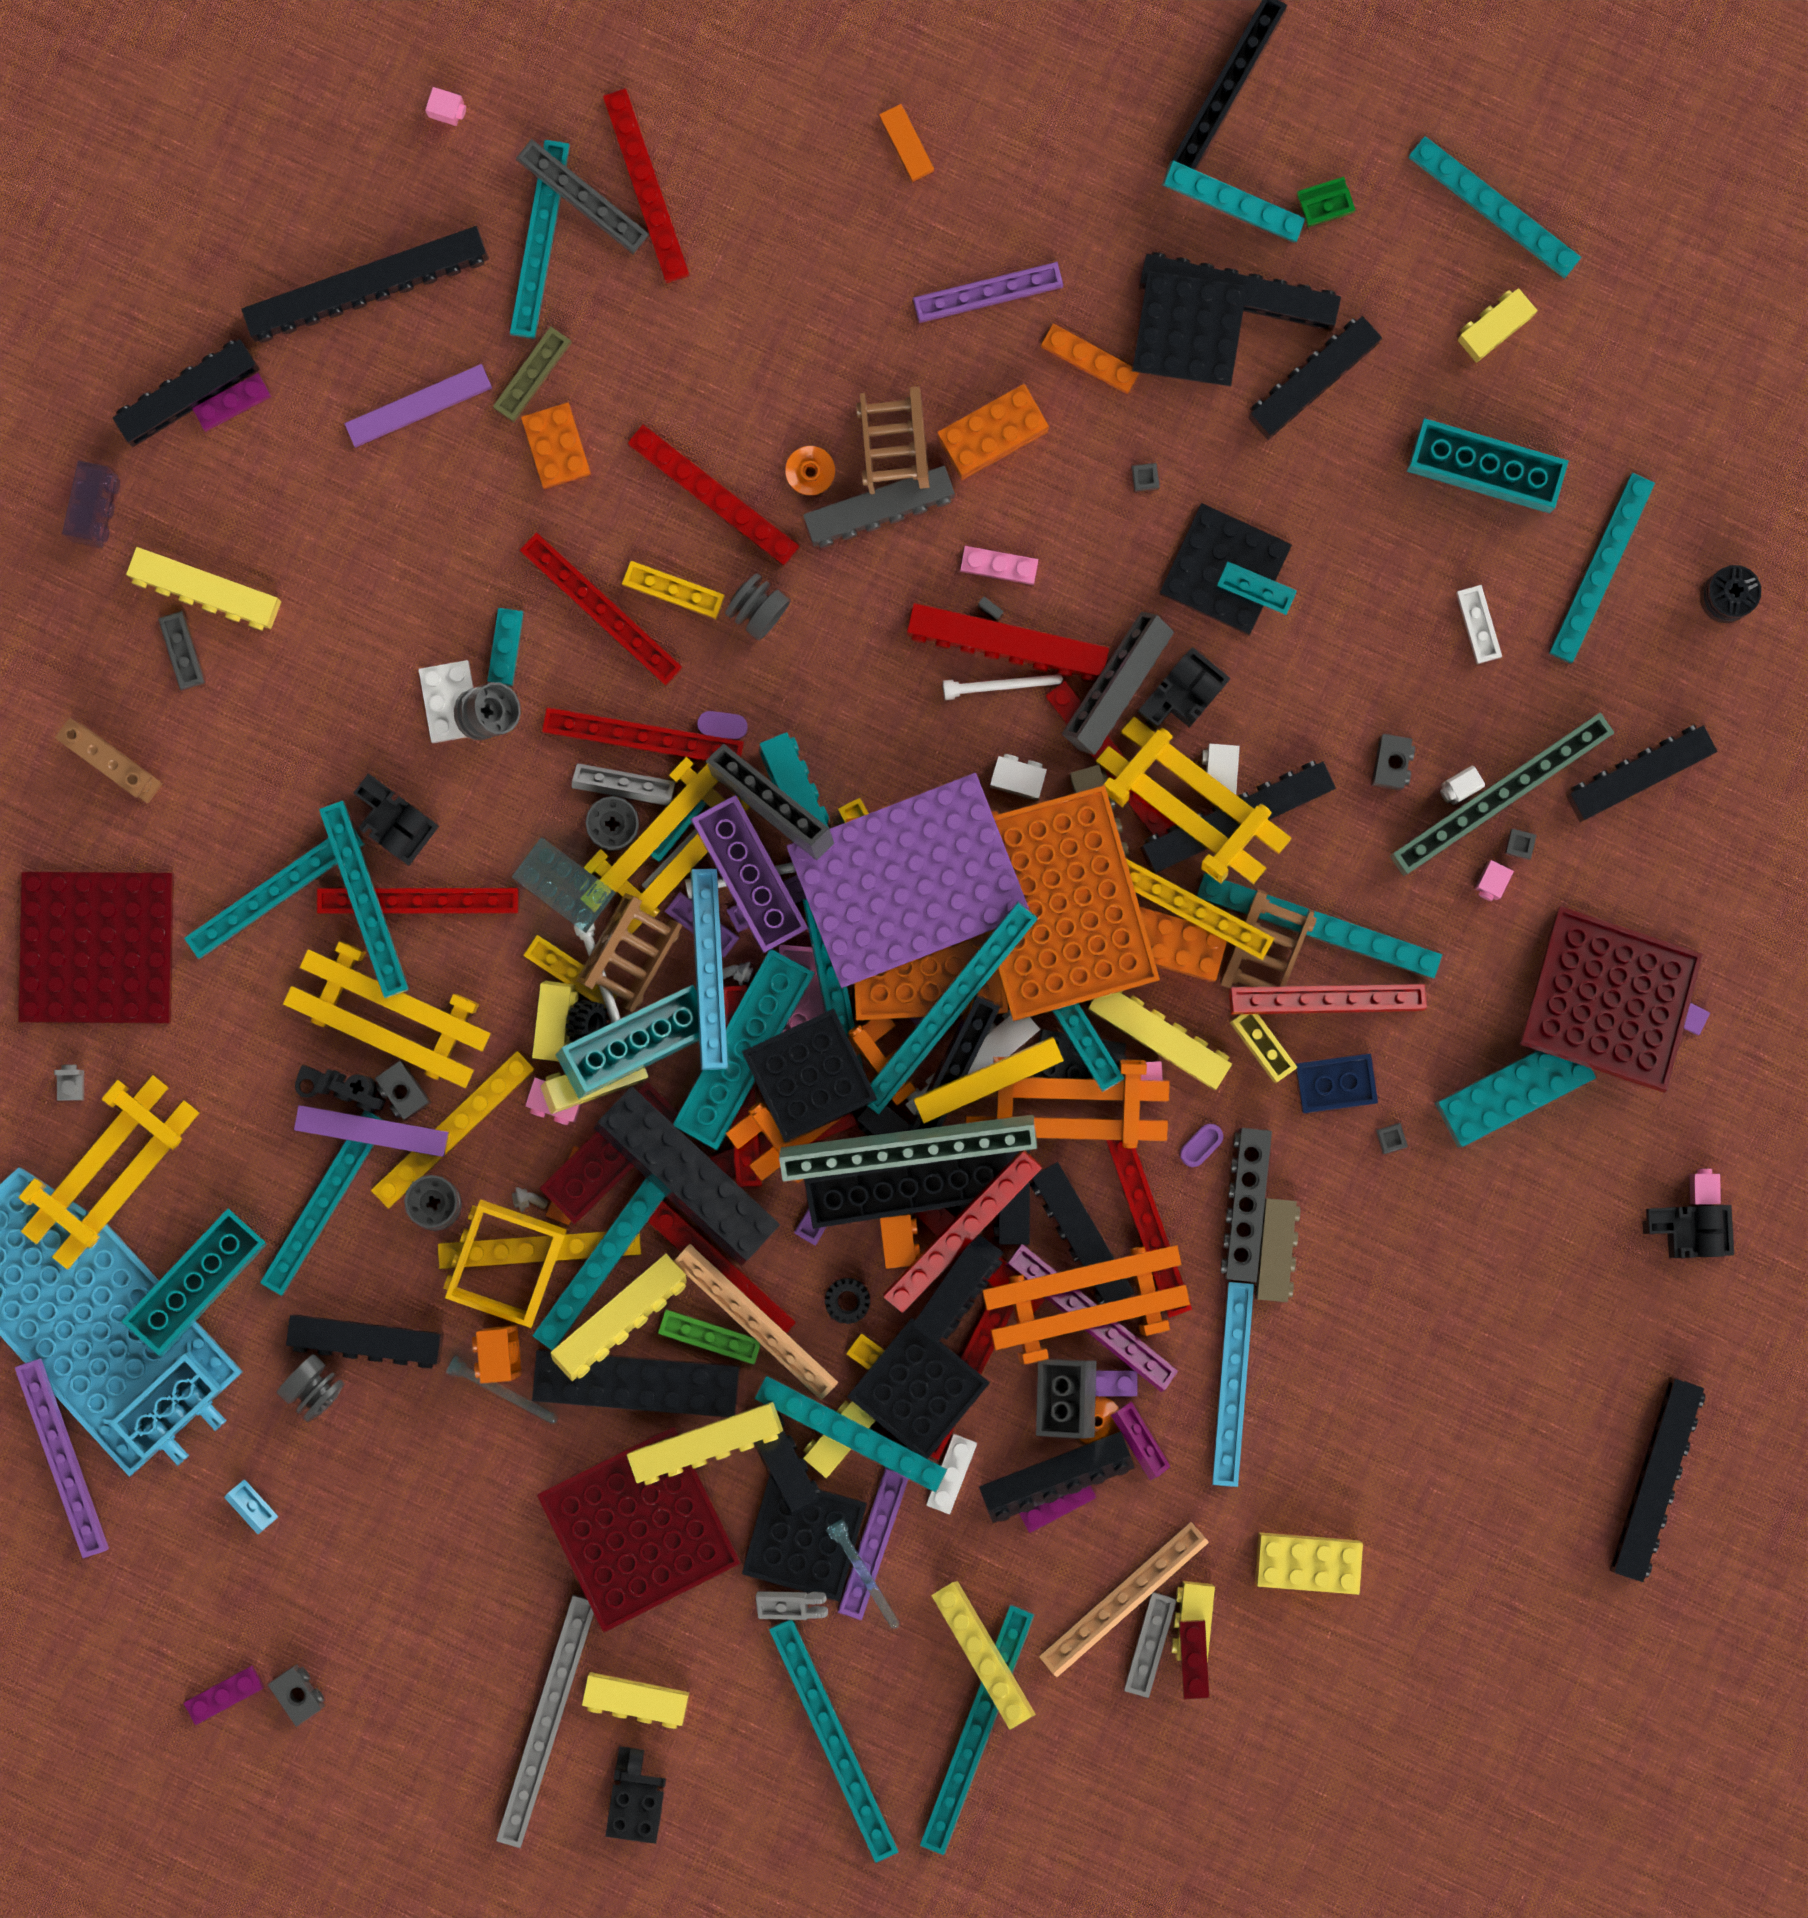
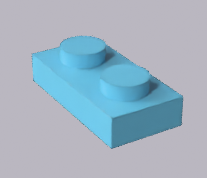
(251, 1506)

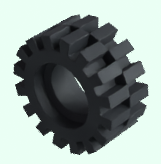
(585, 1019)
(861, 1293)

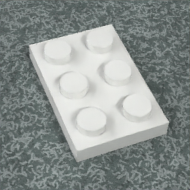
(440, 691)

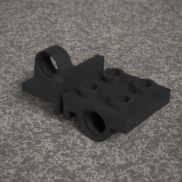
(1185, 691)
(394, 823)
(1073, 1064)
(345, 1091)
(1693, 1230)
(636, 1801)

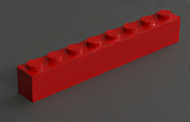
(1007, 641)

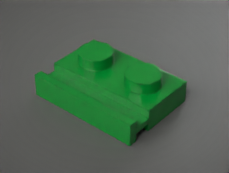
(1325, 202)

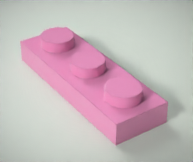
(999, 565)

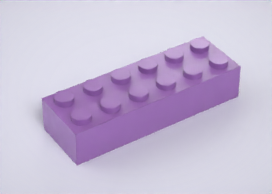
(749, 873)

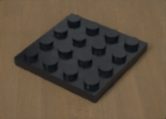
(1189, 328)
(1202, 559)
(809, 1076)
(918, 1390)
(797, 1547)

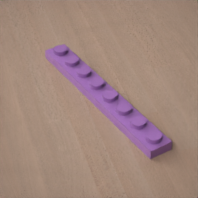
(61, 1458)

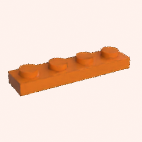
(1090, 358)

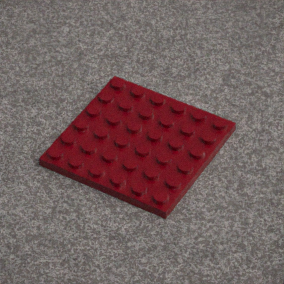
(96, 947)
(1611, 999)
(634, 1539)

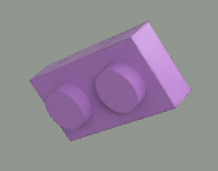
(1116, 1383)

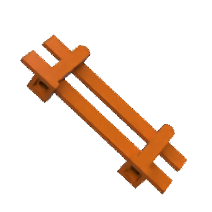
(1130, 1090)
(760, 1118)
(1147, 1303)

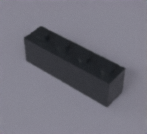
(1015, 1217)
(788, 1472)

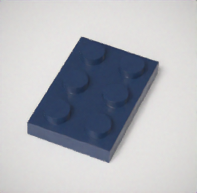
(1336, 1083)

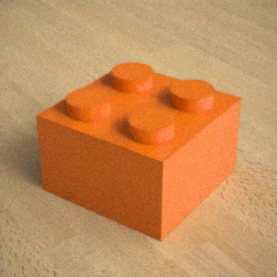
(898, 1240)

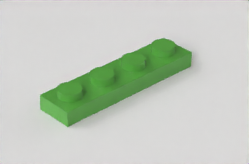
(709, 1336)

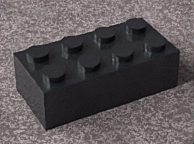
(959, 1287)

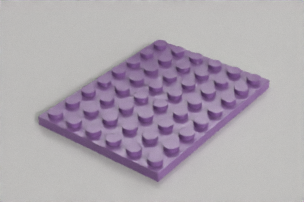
(909, 880)

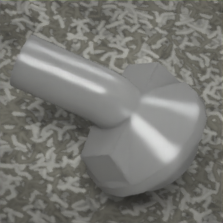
(741, 973)
(522, 1198)

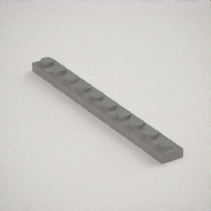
(546, 1722)

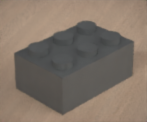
(1066, 1398)

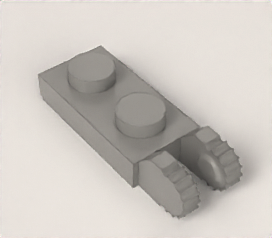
(790, 1605)

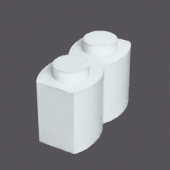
(1462, 785)

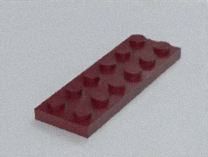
(595, 1168)

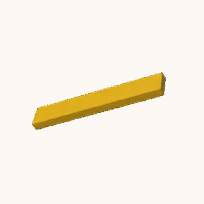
(988, 1079)

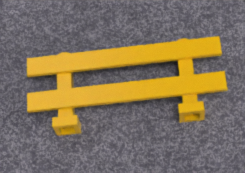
(698, 788)
(1226, 850)
(341, 975)
(54, 1207)

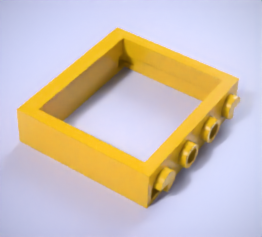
(489, 1305)

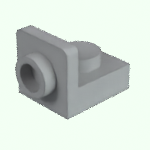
(70, 1083)

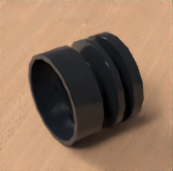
(1727, 607)

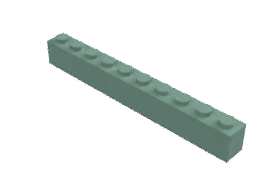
(1501, 794)
(908, 1148)

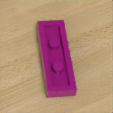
(231, 402)
(1140, 1441)
(1049, 1512)
(223, 1695)

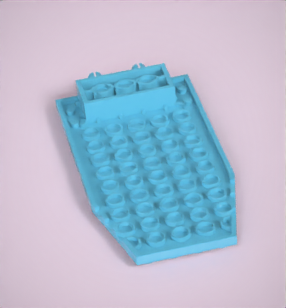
(92, 1360)

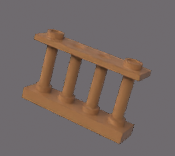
(915, 449)
(108, 760)
(1262, 905)
(605, 952)

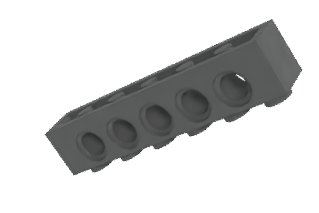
(1261, 1142)

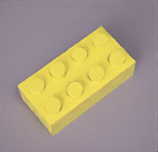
(1308, 1563)

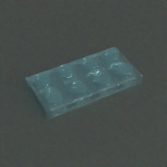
(563, 884)

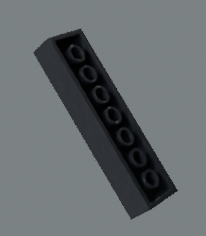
(686, 1176)
(899, 1189)
(641, 1385)

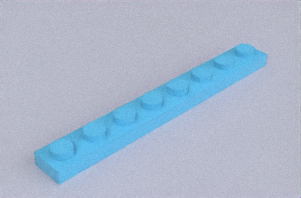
(708, 969)
(1232, 1384)

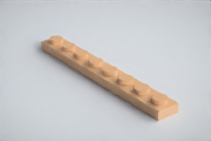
(755, 1322)
(1123, 1599)

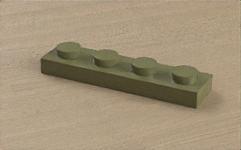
(532, 374)

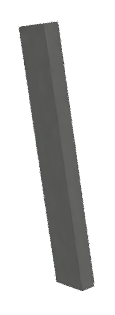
(582, 196)

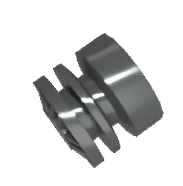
(758, 607)
(487, 711)
(601, 813)
(419, 1198)
(310, 1388)

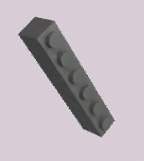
(871, 510)
(1118, 682)
(770, 802)

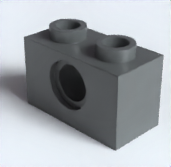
(1383, 774)
(415, 1098)
(283, 1690)

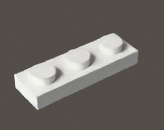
(1479, 624)
(957, 1462)

